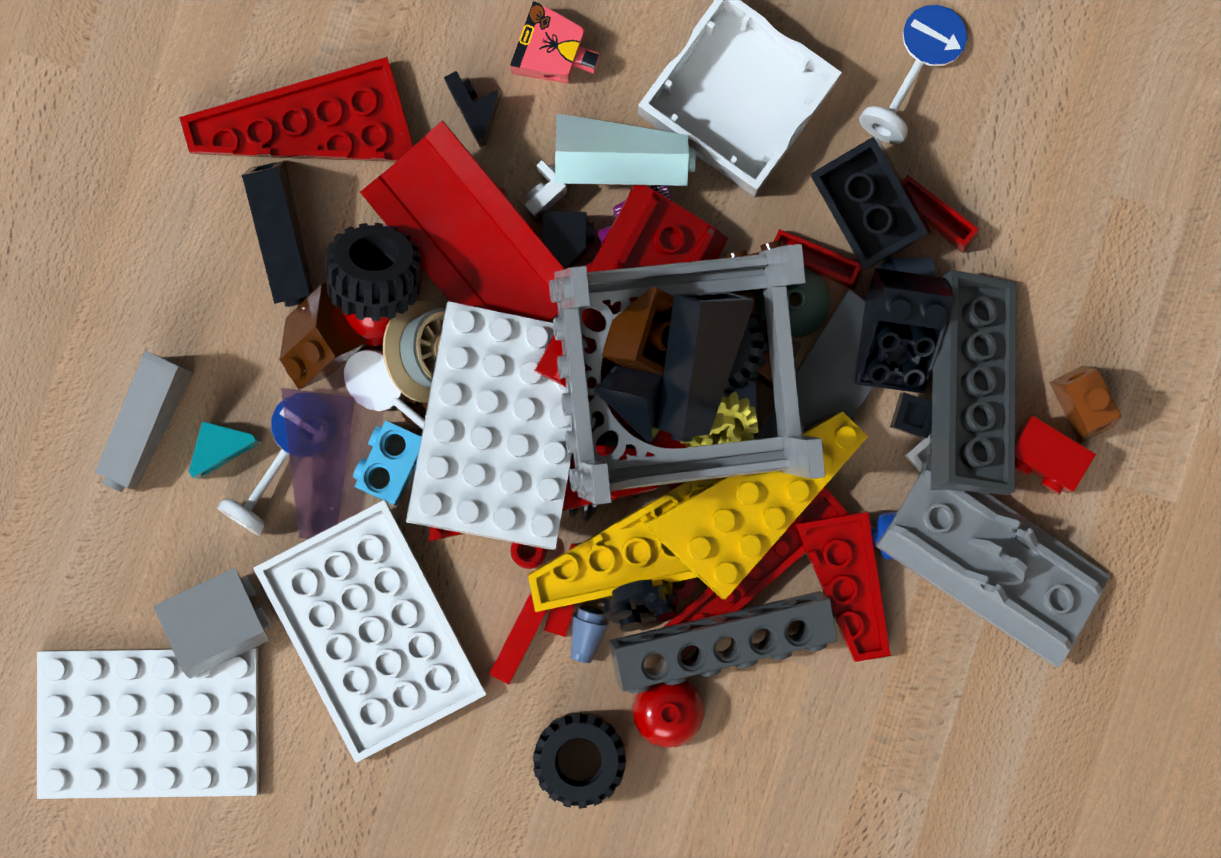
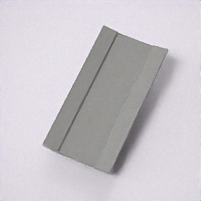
(996, 565)

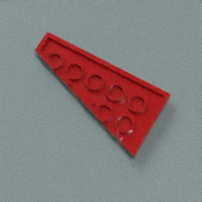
(326, 117)

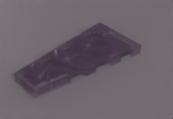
(317, 450)

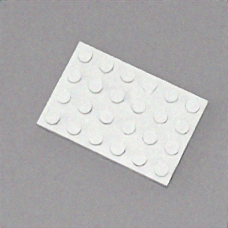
(492, 432)
(370, 631)
(143, 727)

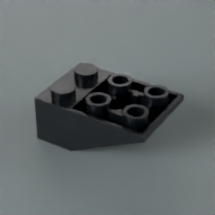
(902, 329)

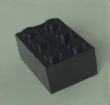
(870, 203)

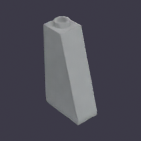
(142, 420)

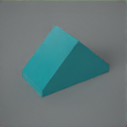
(217, 447)

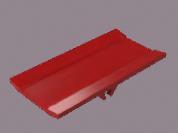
(465, 229)
(644, 233)

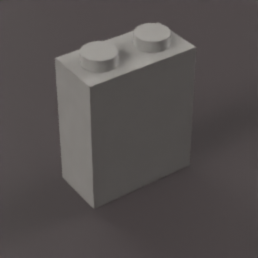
(213, 622)

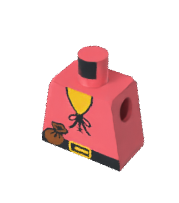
(551, 47)

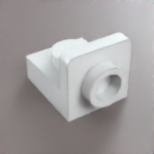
(543, 197)

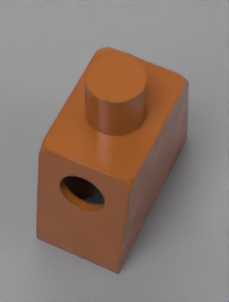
(1086, 402)

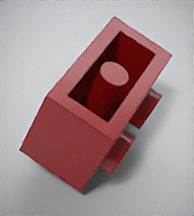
(1050, 456)

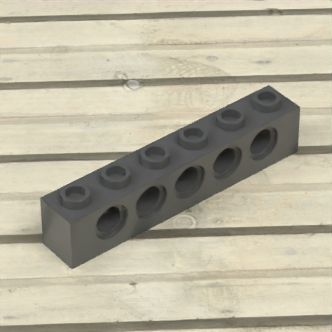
(704, 633)

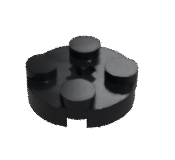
(641, 603)

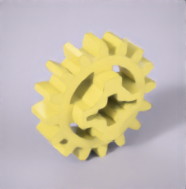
(727, 426)

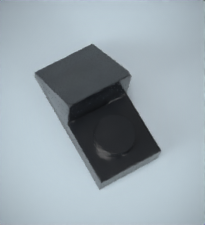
(477, 114)

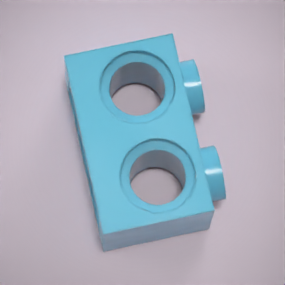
(399, 467)

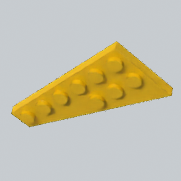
(742, 516)
(614, 558)

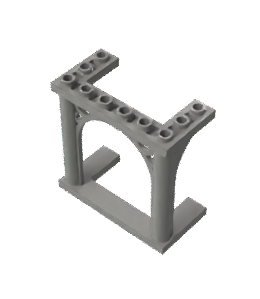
(600, 475)

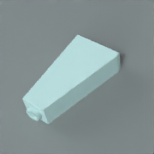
(619, 154)

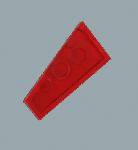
(848, 574)

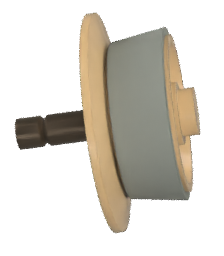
(412, 348)

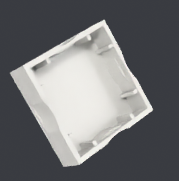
(739, 93)

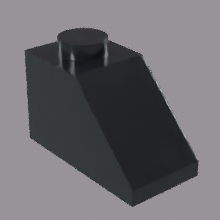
(567, 235)

